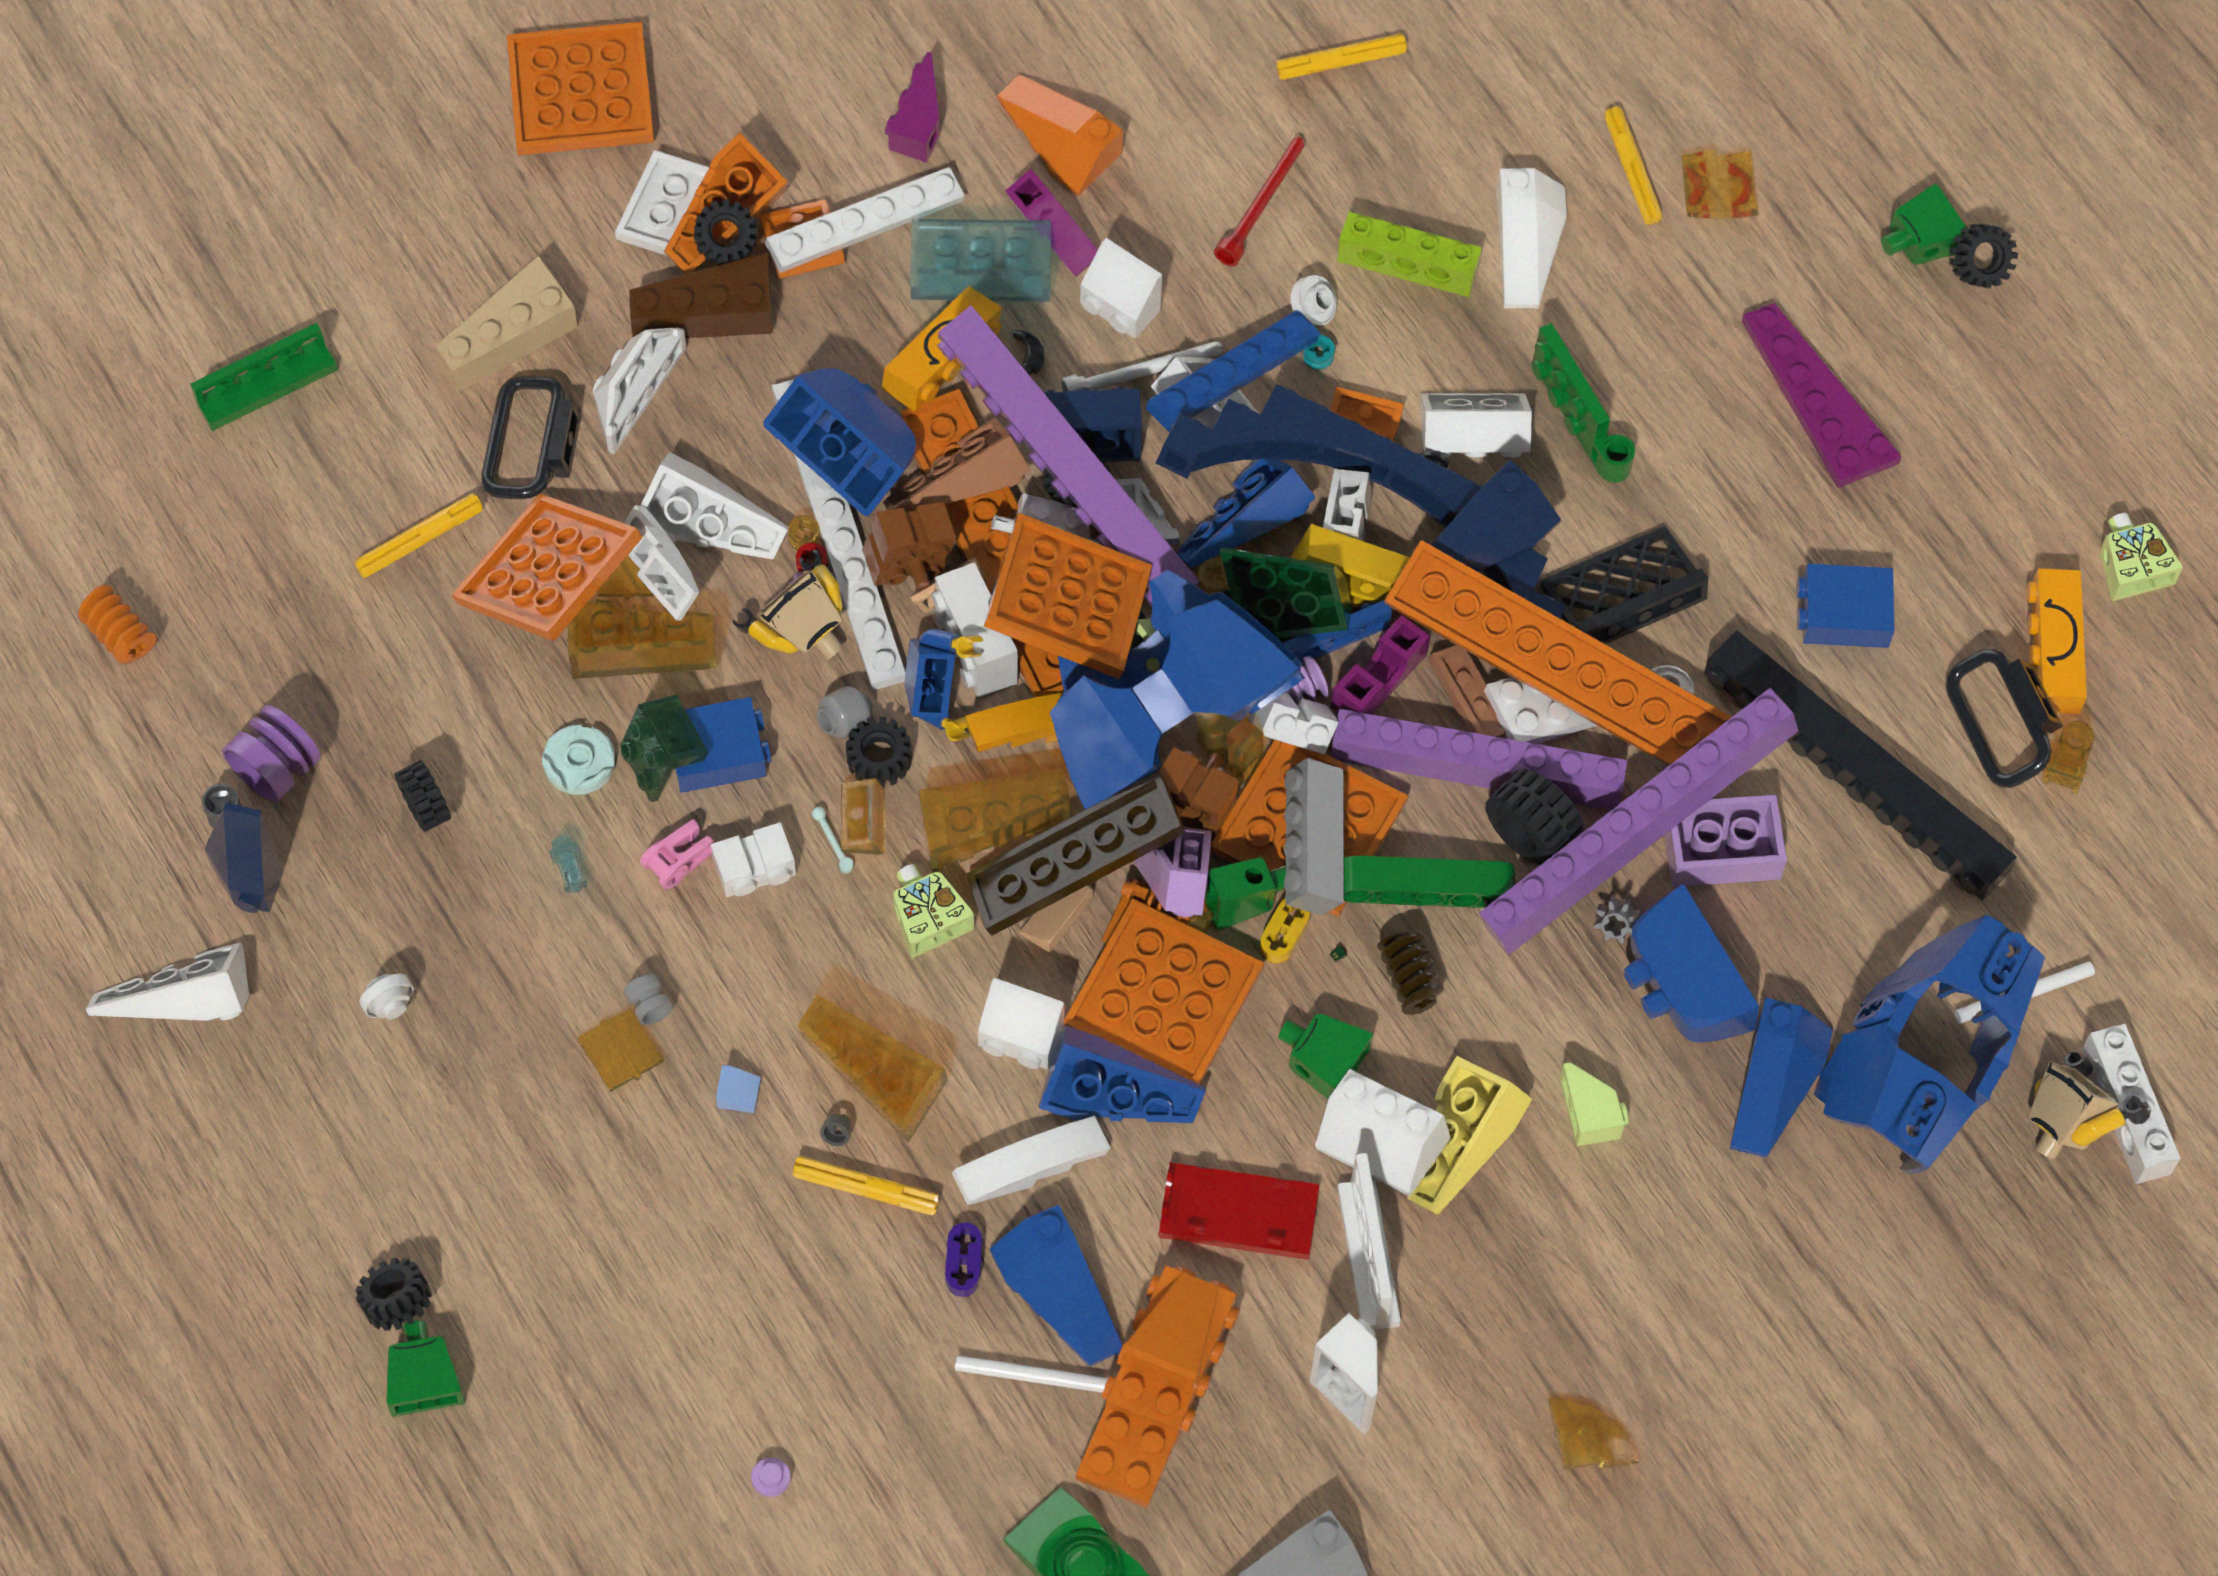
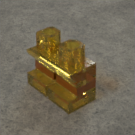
(1236, 741)

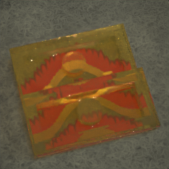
(1719, 185)

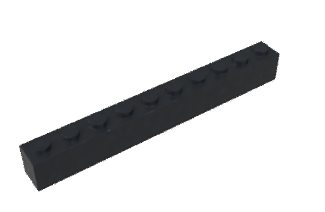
(1866, 769)

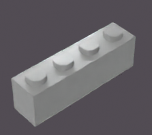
(1314, 837)

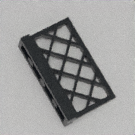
(1638, 608)

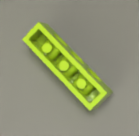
(1409, 254)

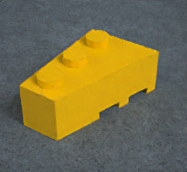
(1367, 568)

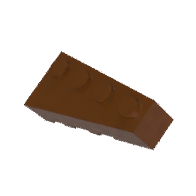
(708, 302)

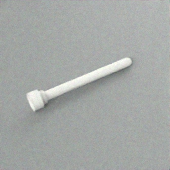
(1114, 377)

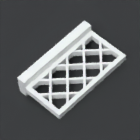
(1368, 1248)

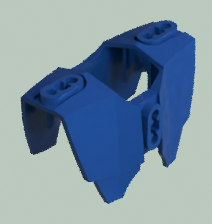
(1210, 662)
(1884, 1088)

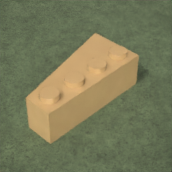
(507, 327)

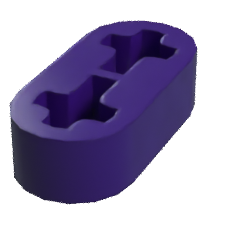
(955, 1259)

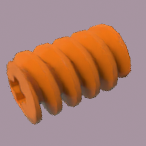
(115, 625)

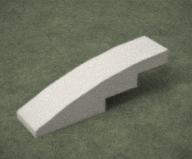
(661, 564)
(1029, 1160)

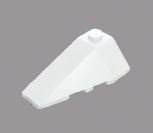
(1530, 226)
(707, 512)
(202, 991)

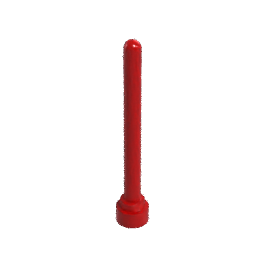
(1231, 248)

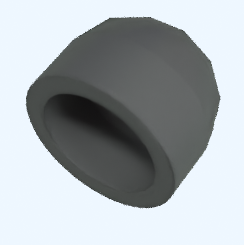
(829, 1129)

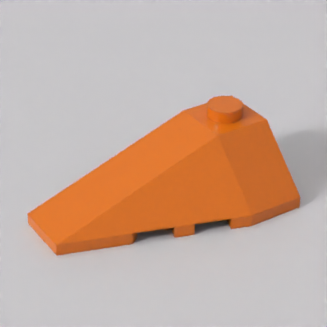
(1066, 134)
(734, 175)

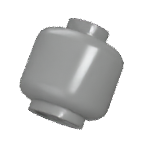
(842, 711)

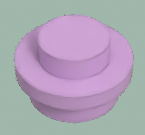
(770, 1477)

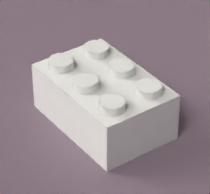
(961, 609)

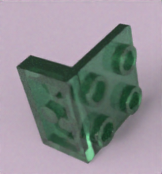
(660, 741)

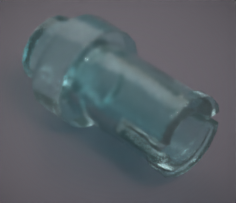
(566, 855)

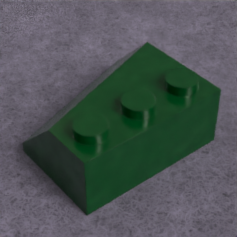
(1288, 593)

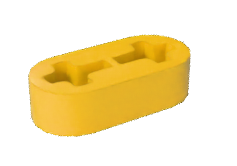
(1277, 926)

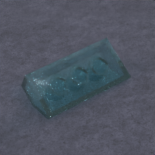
(992, 256)

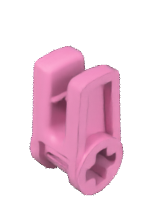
(668, 862)

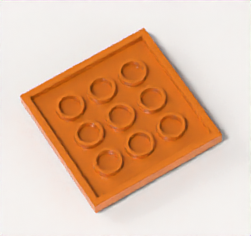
(579, 88)
(547, 566)
(1068, 596)
(1258, 823)
(1165, 991)

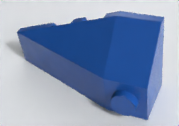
(1051, 1275)

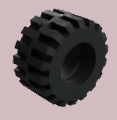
(1533, 816)

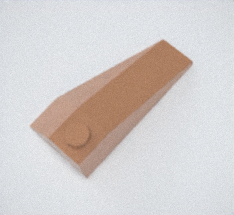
(981, 465)

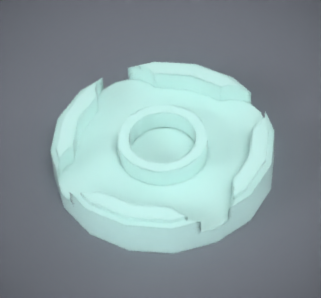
(578, 759)

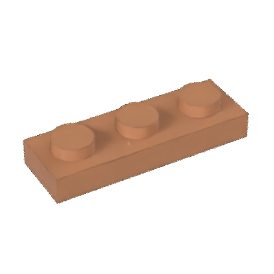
(1466, 690)

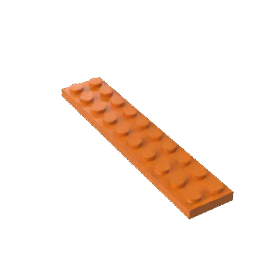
(937, 431)
(1551, 656)

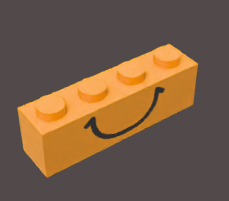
(921, 366)
(2058, 637)

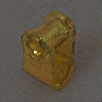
(2069, 761)

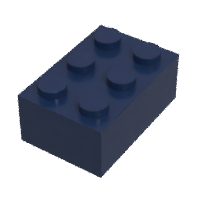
(1104, 420)

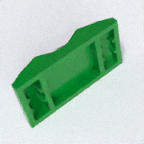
(1068, 1541)

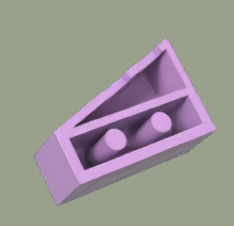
(1179, 872)

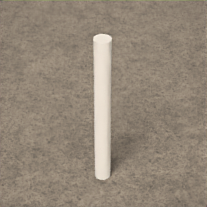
(2042, 986)
(1030, 1374)

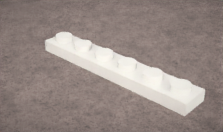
(864, 219)

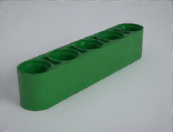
(1425, 881)

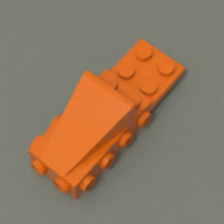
(1158, 1383)

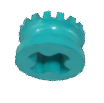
(1327, 347)

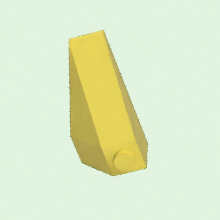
(1480, 1117)

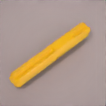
(1341, 56)
(1633, 165)
(418, 535)
(866, 1185)

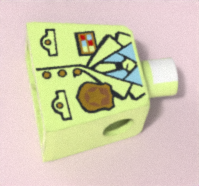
(2137, 559)
(929, 910)

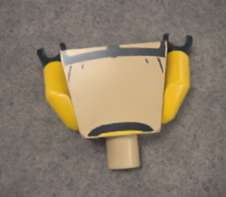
(800, 614)
(2075, 1109)

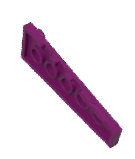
(1829, 415)

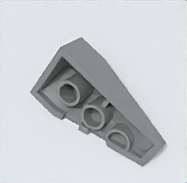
(1312, 1550)

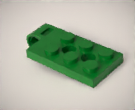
(1580, 406)

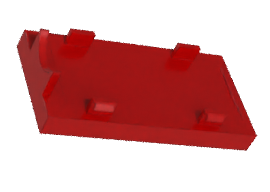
(1238, 1210)

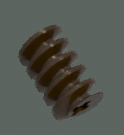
(1409, 971)

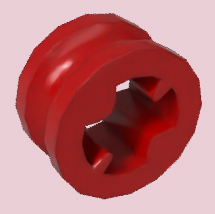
(805, 552)

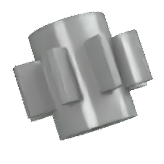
(1611, 926)

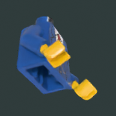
(930, 678)

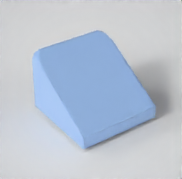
(737, 1090)

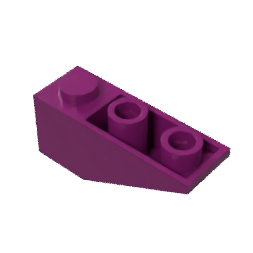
(916, 124)
(1066, 236)

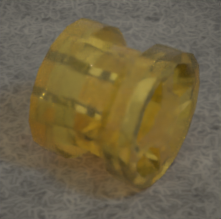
(1209, 568)

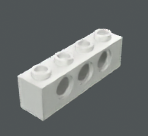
(2120, 1074)

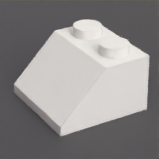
(1121, 289)
(1020, 1024)

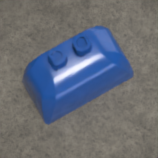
(844, 435)
(1688, 972)

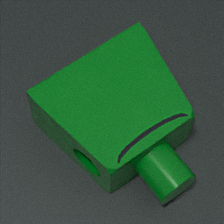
(1924, 227)
(1242, 891)
(1325, 1050)
(420, 1373)

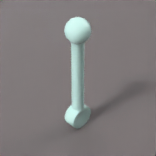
(846, 864)

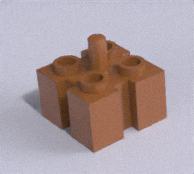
(909, 545)
(1200, 792)

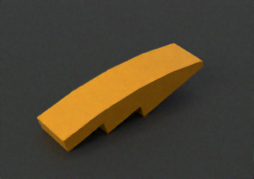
(1013, 723)

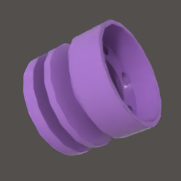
(276, 747)

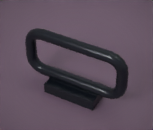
(557, 442)
(2030, 701)

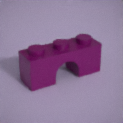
(1395, 658)

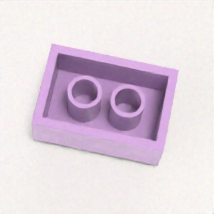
(1728, 843)

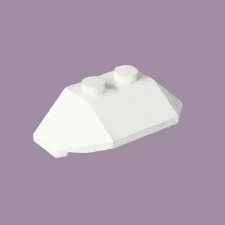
(634, 380)

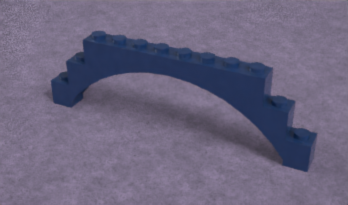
(1311, 433)

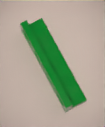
(265, 379)

